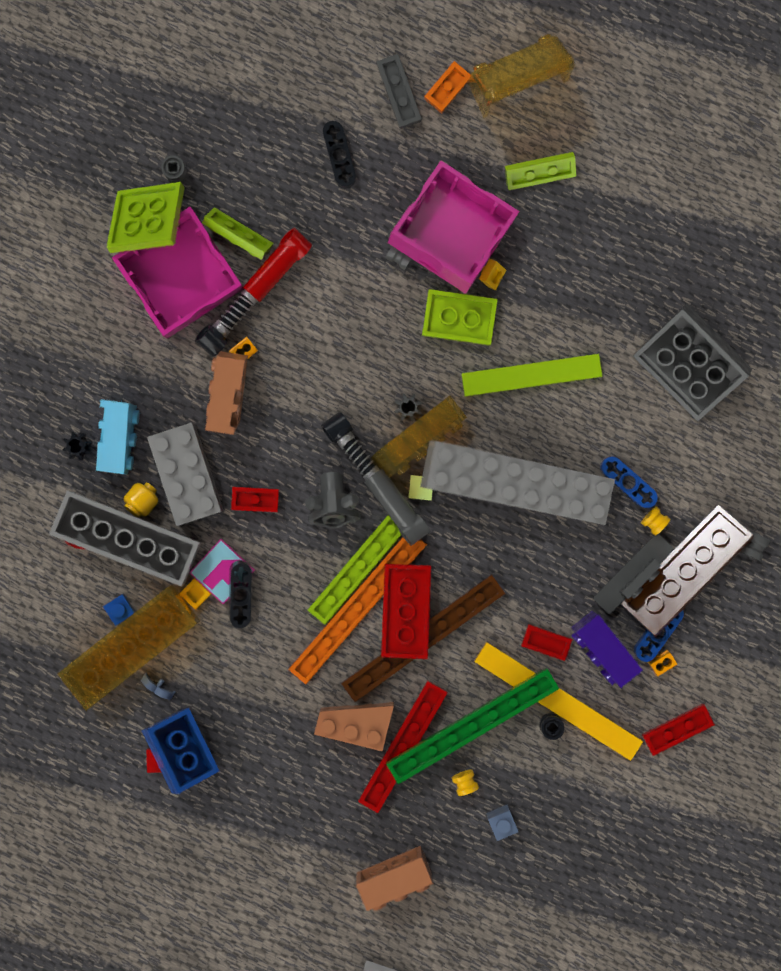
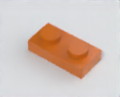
(447, 87)

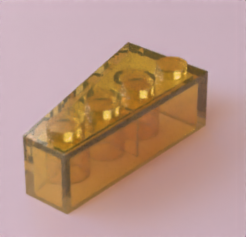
(415, 439)

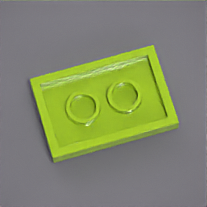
(459, 317)

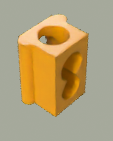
(240, 346)
(659, 659)

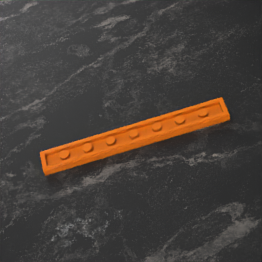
(351, 613)

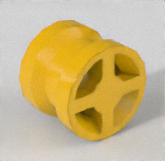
(655, 521)
(465, 782)

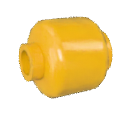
(140, 499)

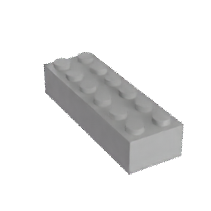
(125, 538)

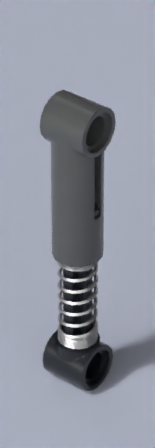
(408, 522)

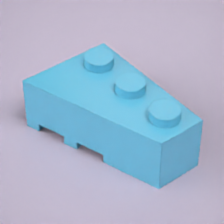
(117, 437)

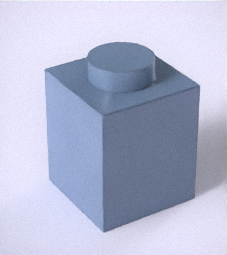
(502, 822)

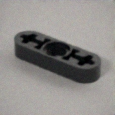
(340, 137)
(246, 610)

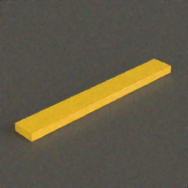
(562, 703)

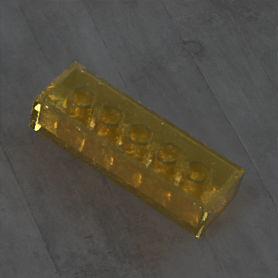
(128, 647)

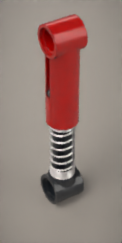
(290, 249)

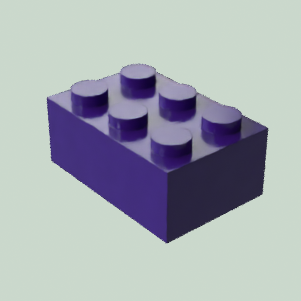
(605, 650)

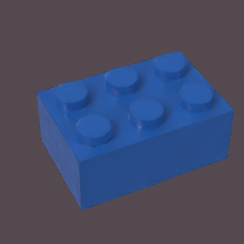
(180, 751)

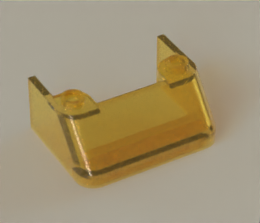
(520, 71)

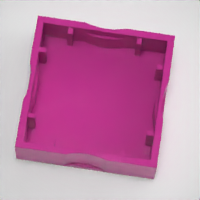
(452, 227)
(180, 279)

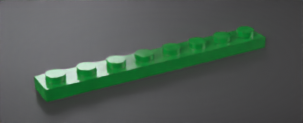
(472, 725)

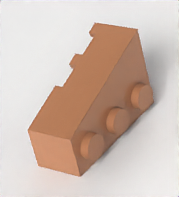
(226, 392)
(356, 724)

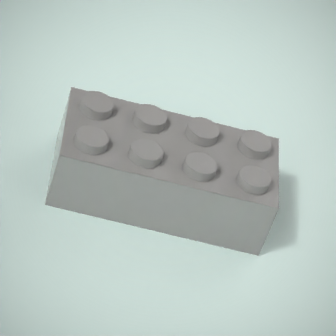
(185, 474)

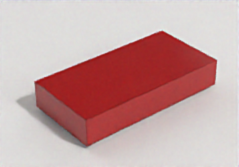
(546, 642)

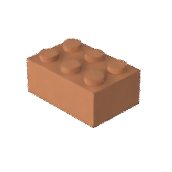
(394, 879)

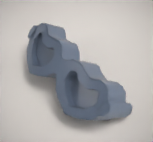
(156, 688)

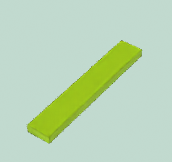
(531, 375)
(355, 570)

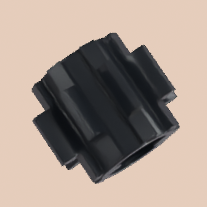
(83, 443)

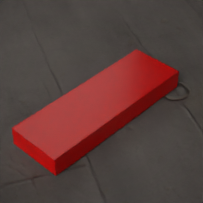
(678, 729)

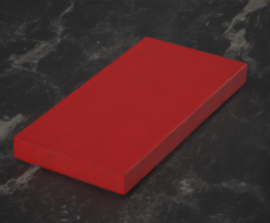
(406, 611)

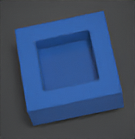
(119, 609)

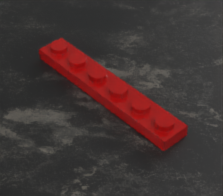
(407, 736)

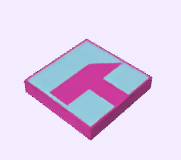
(214, 570)

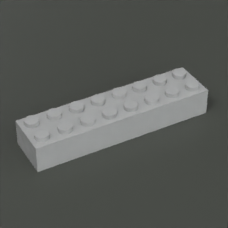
(517, 482)

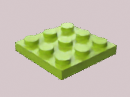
(145, 217)

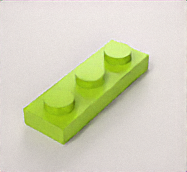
(540, 171)
(237, 233)

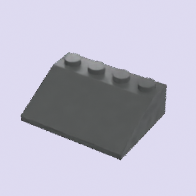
(692, 362)

